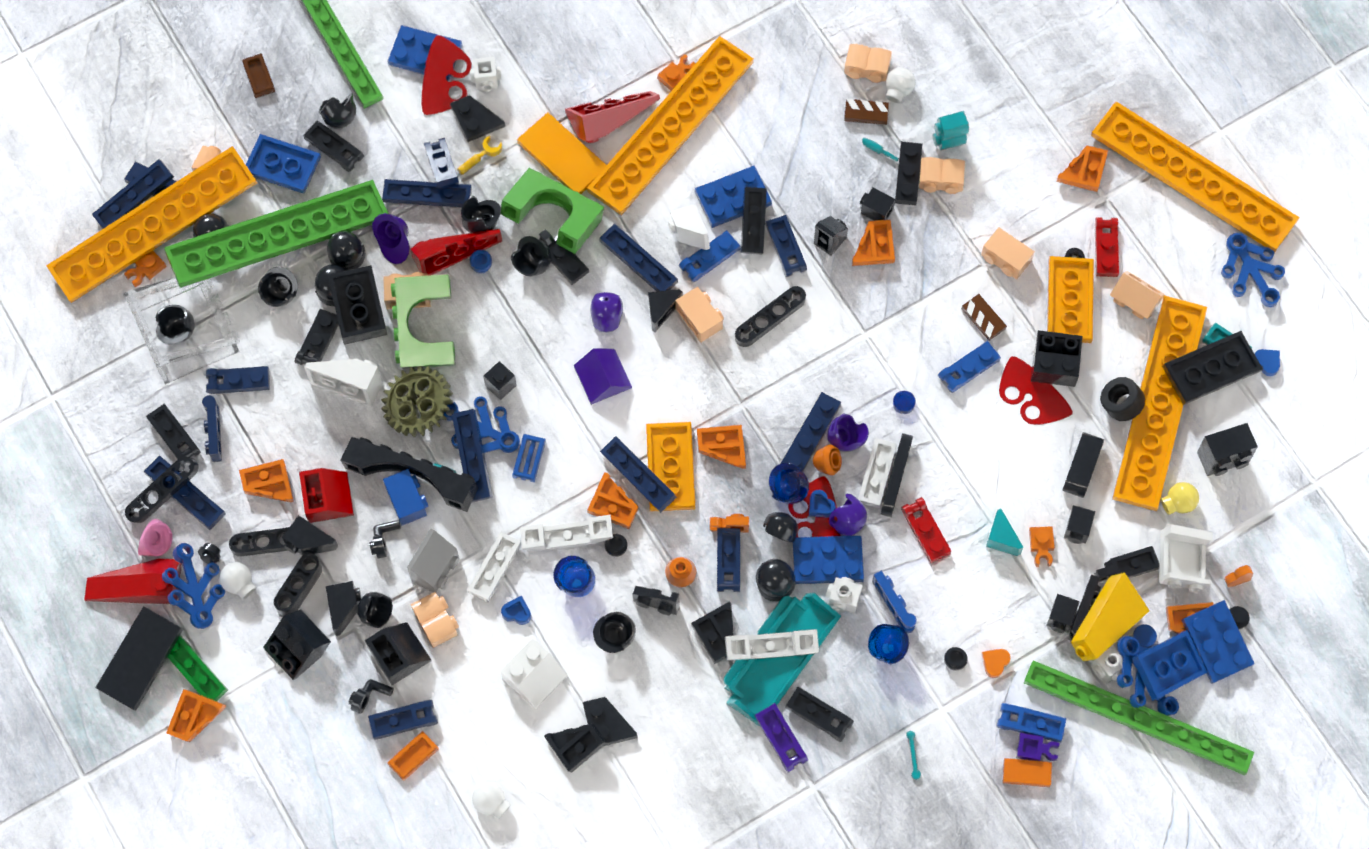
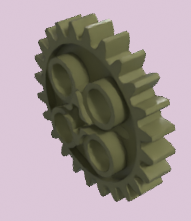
(436, 396)

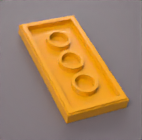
(561, 153)
(1070, 296)
(672, 461)

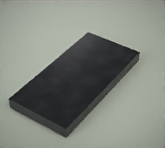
(1212, 367)
(139, 658)

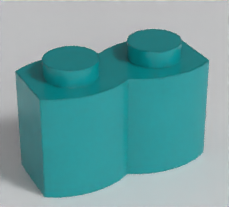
(951, 130)

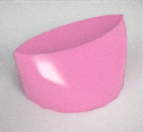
(155, 539)

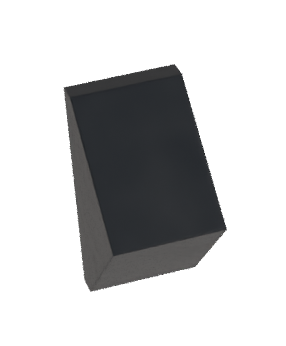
(662, 306)

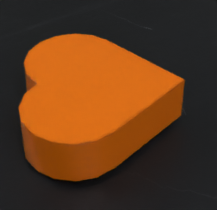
(1239, 576)
(995, 661)

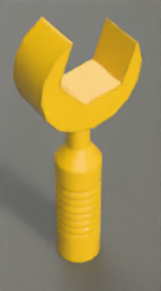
(490, 151)

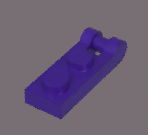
(780, 737)

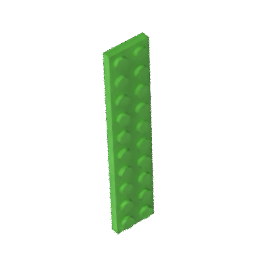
(274, 233)

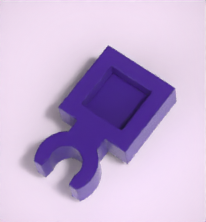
(1032, 747)

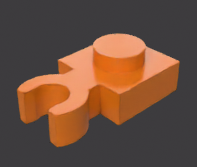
(673, 73)
(147, 266)
(733, 521)
(1041, 542)

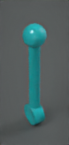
(915, 773)

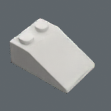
(348, 378)

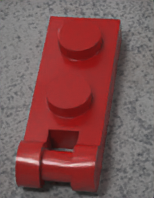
(1106, 248)
(926, 530)

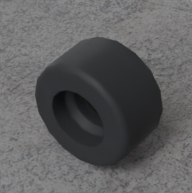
(1114, 391)

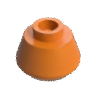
(828, 460)
(680, 577)

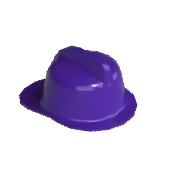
(392, 237)

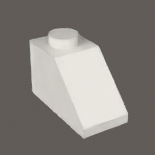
(689, 227)

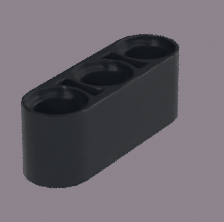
(1083, 465)
(298, 574)

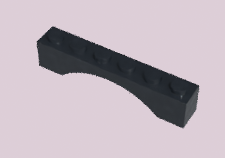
(368, 458)

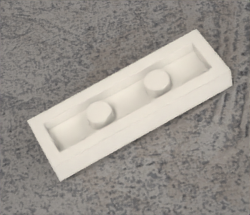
(877, 473)
(494, 567)

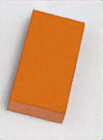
(413, 755)
(1027, 772)

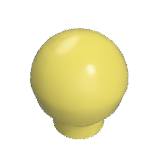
(1181, 498)

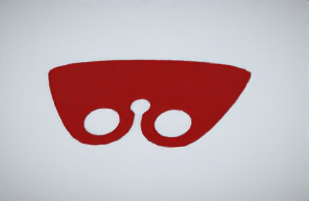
(438, 65)
(1044, 395)
(821, 525)

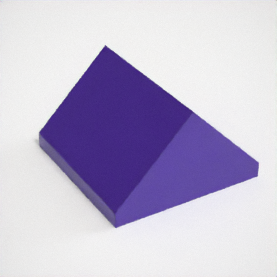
(602, 374)

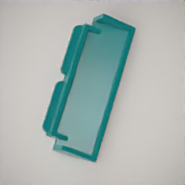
(765, 681)

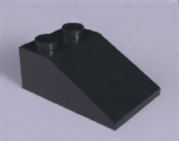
(357, 305)

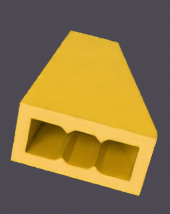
(1109, 618)

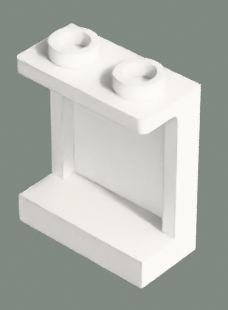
(1184, 557)

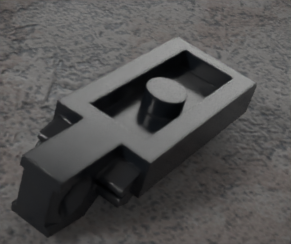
(564, 260)
(1131, 564)

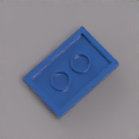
(412, 49)
(282, 163)
(724, 197)
(825, 558)
(1218, 641)
(1169, 665)

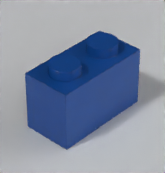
(405, 496)

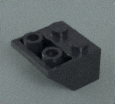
(1056, 358)
(296, 643)
(397, 651)

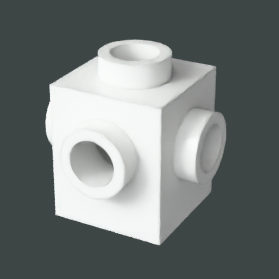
(485, 74)
(844, 595)
(1104, 669)

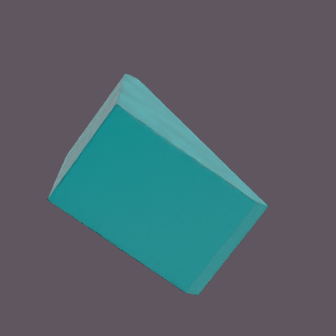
(1003, 536)

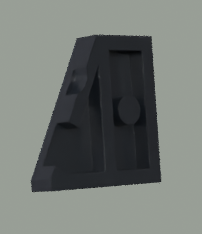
(475, 118)
(652, 597)
(713, 629)
(608, 721)
(575, 745)

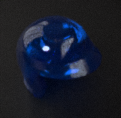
(788, 483)
(574, 576)
(888, 643)

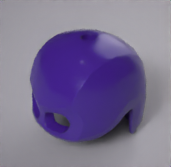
(606, 311)
(847, 434)
(850, 516)

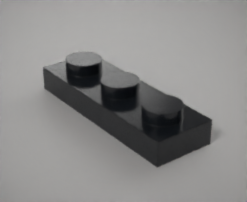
(908, 173)
(753, 220)

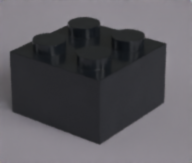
(1227, 450)

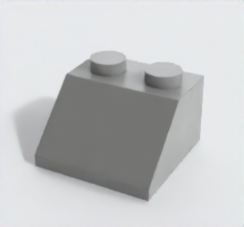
(433, 562)

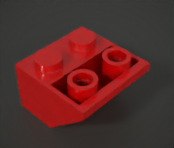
(326, 494)

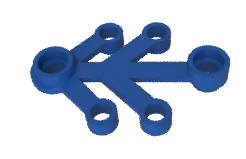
(1252, 267)
(486, 428)
(193, 588)
(1127, 653)

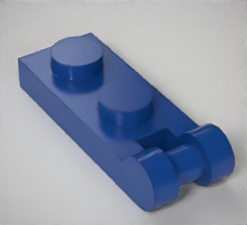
(720, 250)
(970, 366)
(894, 602)
(1032, 722)

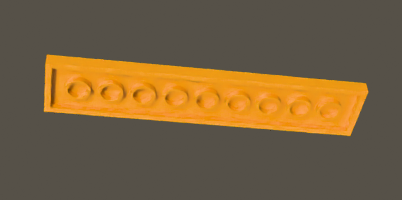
(670, 125)
(1195, 176)
(151, 224)
(1155, 428)

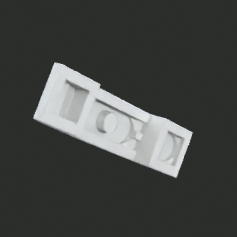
(566, 535)
(771, 645)

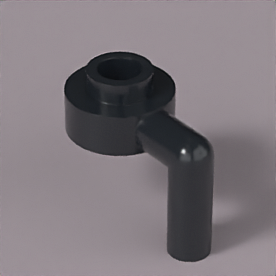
(378, 544)
(360, 698)

